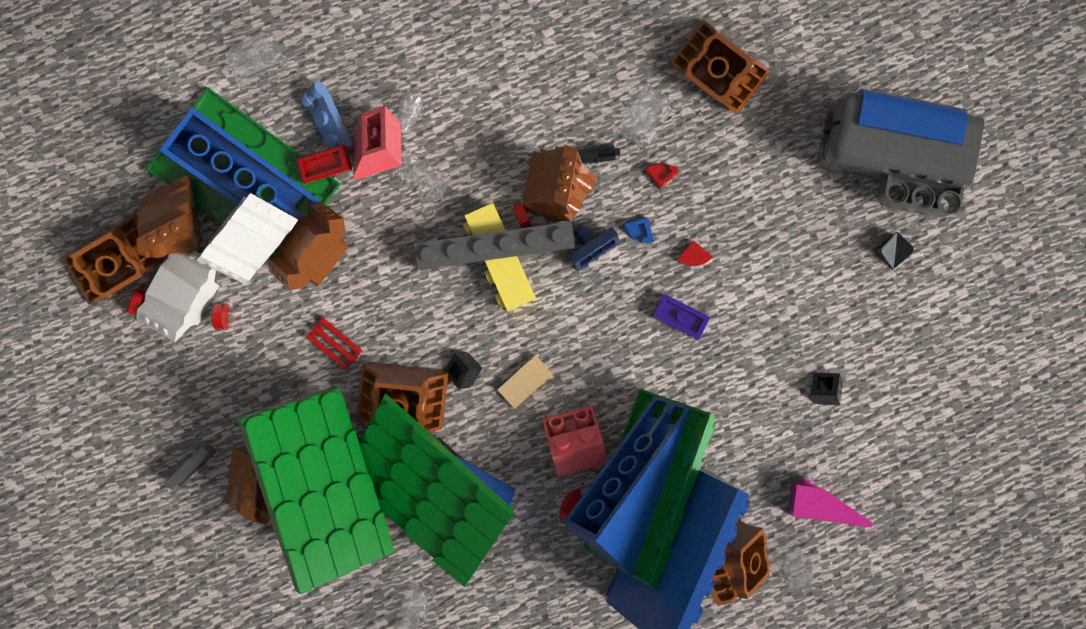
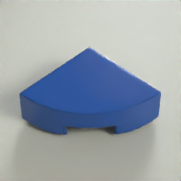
(639, 230)

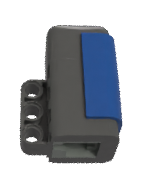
(905, 146)

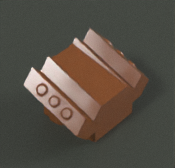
(720, 67)
(557, 184)
(169, 221)
(309, 248)
(108, 261)
(413, 388)
(244, 489)
(744, 565)

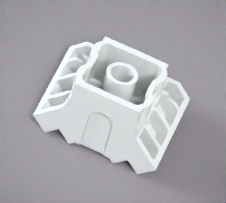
(247, 238)
(178, 295)

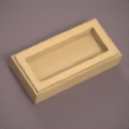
(525, 381)

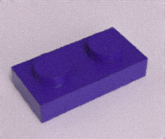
(680, 317)

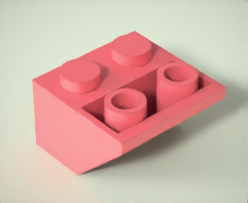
(376, 143)
(575, 441)

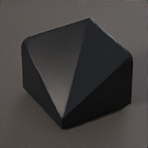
(894, 250)
(463, 370)
(826, 388)

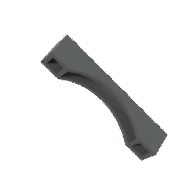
(494, 246)

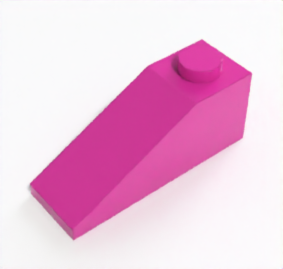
(818, 504)

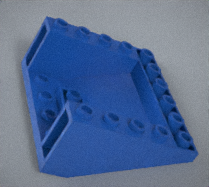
(695, 556)

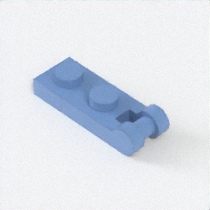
(326, 116)

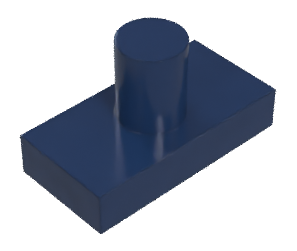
(592, 246)

